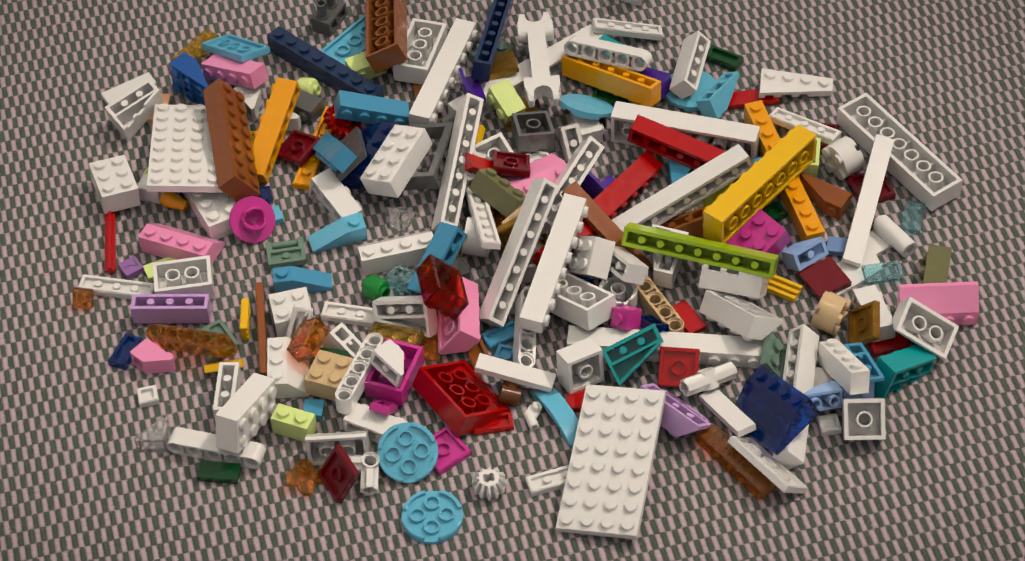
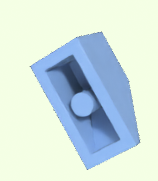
(804, 253)

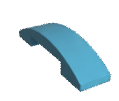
(559, 412)

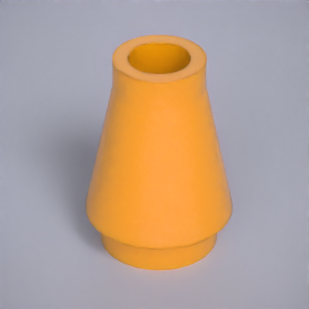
(174, 201)

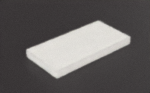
(767, 465)

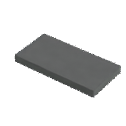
(355, 143)

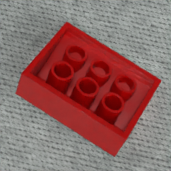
(458, 396)

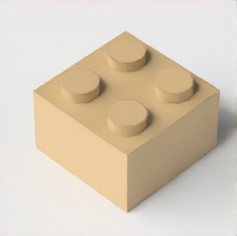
(326, 374)

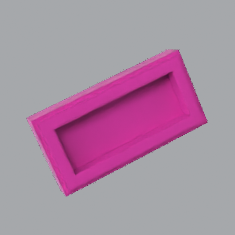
(384, 406)

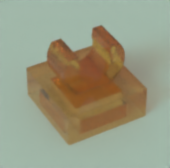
(82, 298)

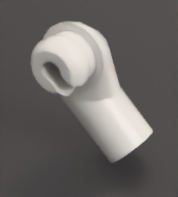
(531, 415)

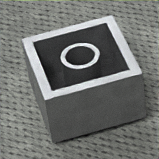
(532, 131)

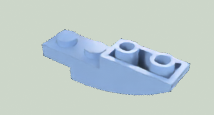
(830, 395)

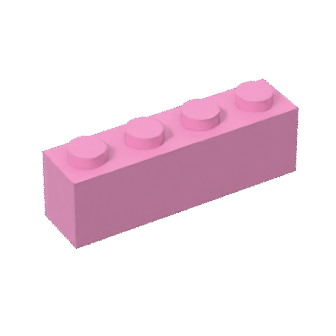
(244, 74)

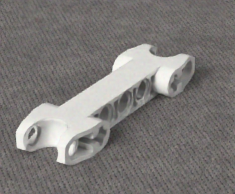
(541, 82)

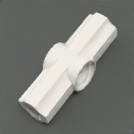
(708, 379)

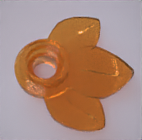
(430, 348)
(304, 477)

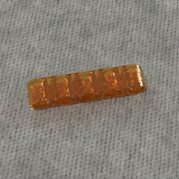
(192, 340)
(716, 444)

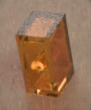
(308, 339)

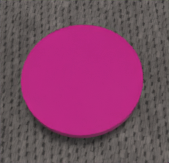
(252, 219)

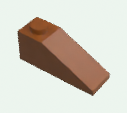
(827, 197)
(688, 222)

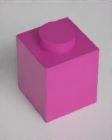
(626, 317)

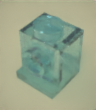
(399, 279)

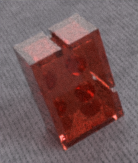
(442, 287)

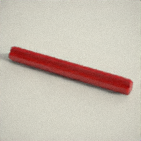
(110, 242)

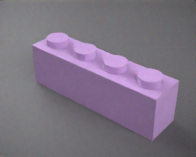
(171, 308)

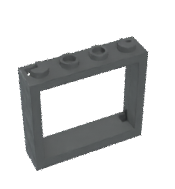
(433, 178)

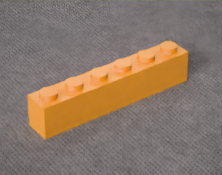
(613, 79)
(274, 126)

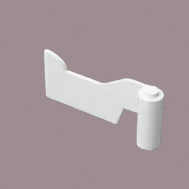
(882, 237)

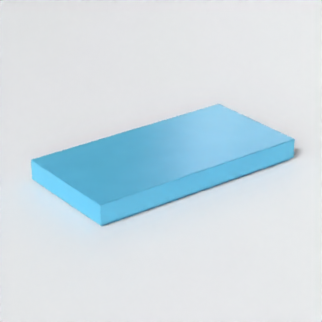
(349, 42)
(235, 48)

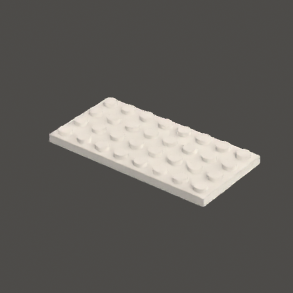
(181, 151)
(611, 462)

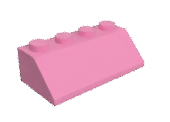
(545, 167)
(177, 243)
(951, 300)
(463, 332)

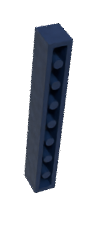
(491, 39)
(319, 64)

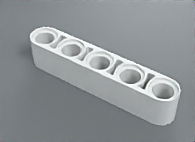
(600, 55)
(524, 342)
(353, 382)
(203, 446)

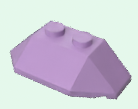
(678, 416)

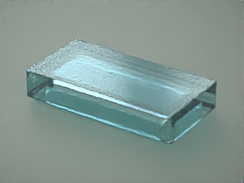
(913, 217)
(882, 272)

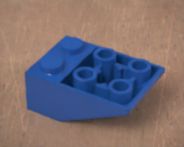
(188, 78)

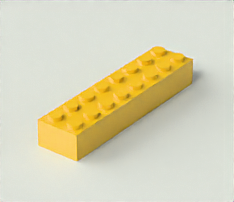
(759, 184)

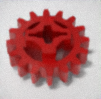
(338, 126)

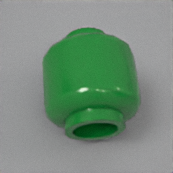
(375, 287)

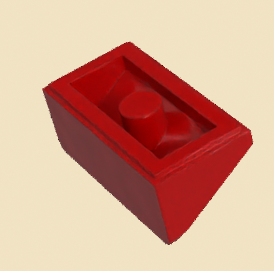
(474, 162)

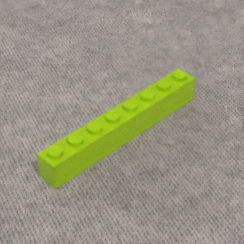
(700, 250)

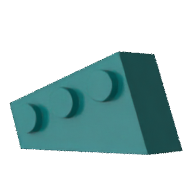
(631, 352)
(903, 367)

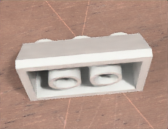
(924, 327)
(285, 369)
(320, 445)

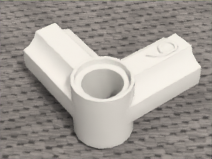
(368, 473)

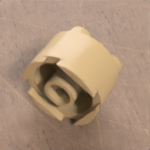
(830, 313)

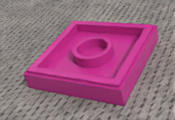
(450, 450)

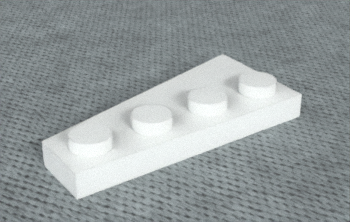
(794, 84)

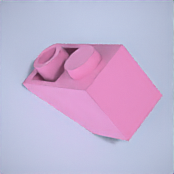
(151, 358)

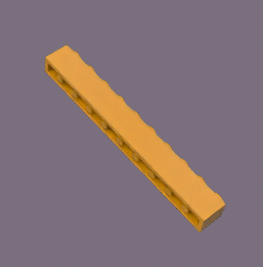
(794, 195)

